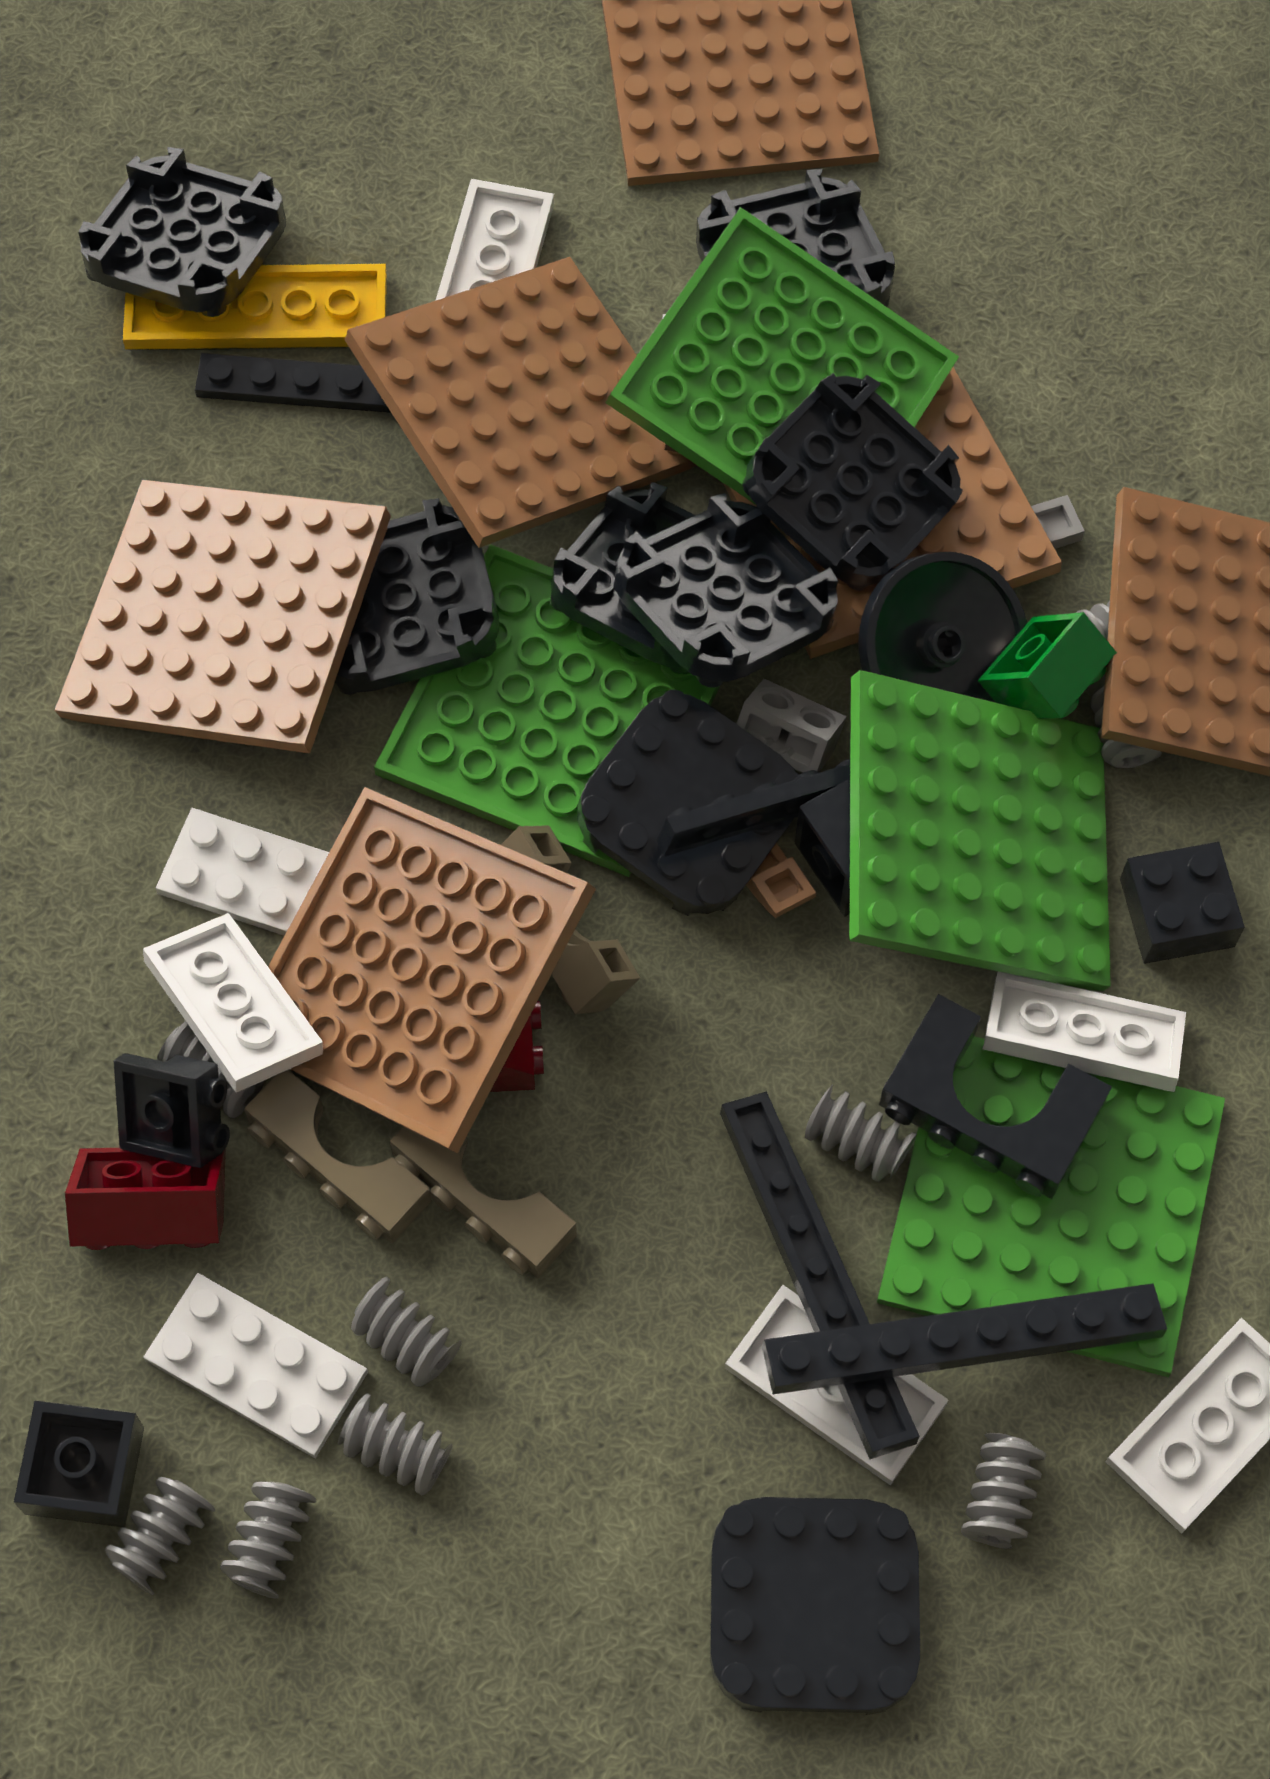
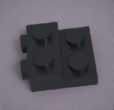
(170, 1108)

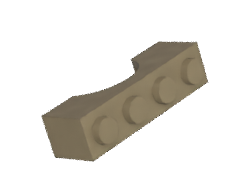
(588, 971)
(380, 1194)
(527, 1229)

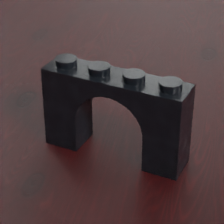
(1031, 1152)

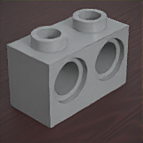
(792, 725)

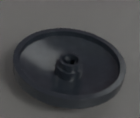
(939, 622)

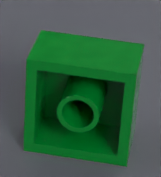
(1049, 665)

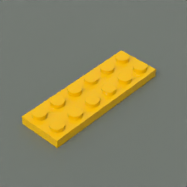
(276, 310)

